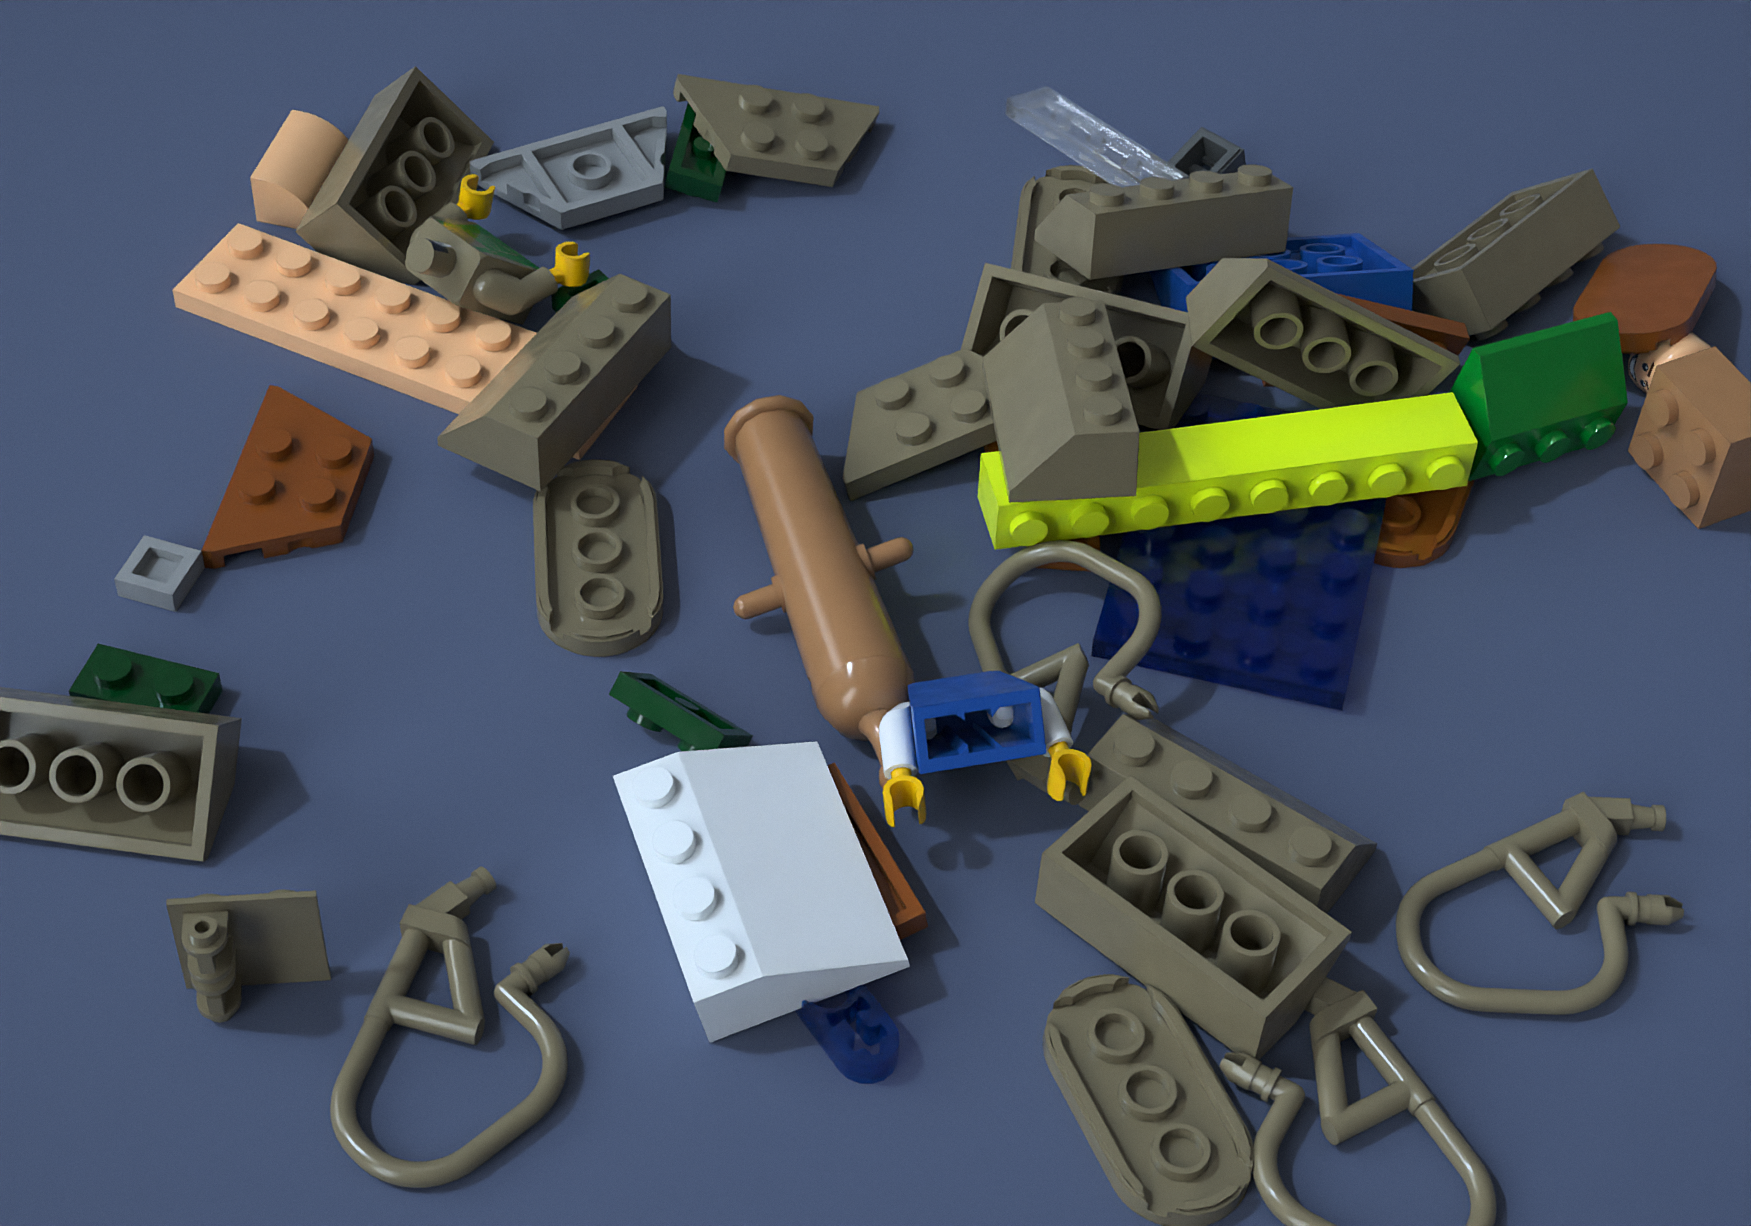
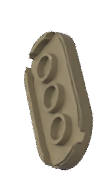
(1035, 204)
(597, 559)
(1148, 1101)

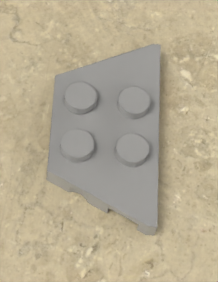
(583, 171)

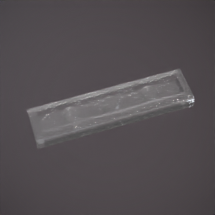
(1087, 138)

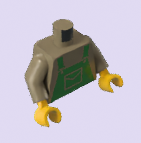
(481, 270)

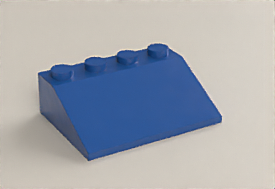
(1337, 262)

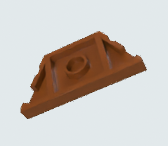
(290, 483)

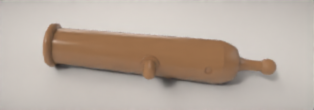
(820, 571)

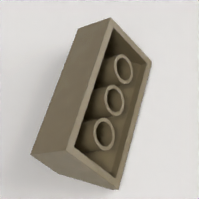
(393, 176)
(1169, 222)
(1514, 253)
(1309, 337)
(1151, 339)
(564, 382)
(1062, 406)
(114, 773)
(1254, 817)
(1190, 917)

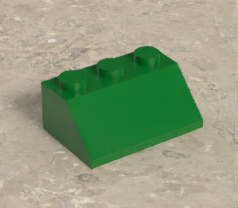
(1543, 394)

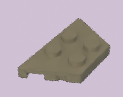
(776, 130)
(917, 422)

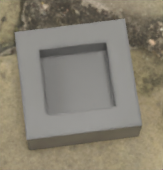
(159, 573)

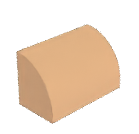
(295, 168)

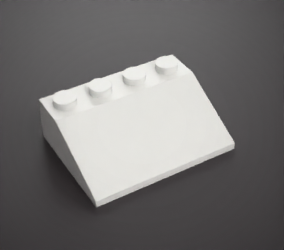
(758, 880)

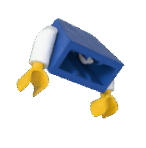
(972, 724)

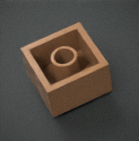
(1698, 436)

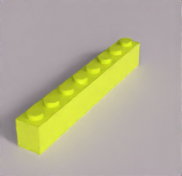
(1254, 470)

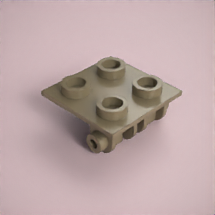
(246, 942)

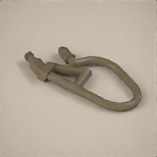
(1071, 664)
(1595, 826)
(439, 927)
(1338, 1016)

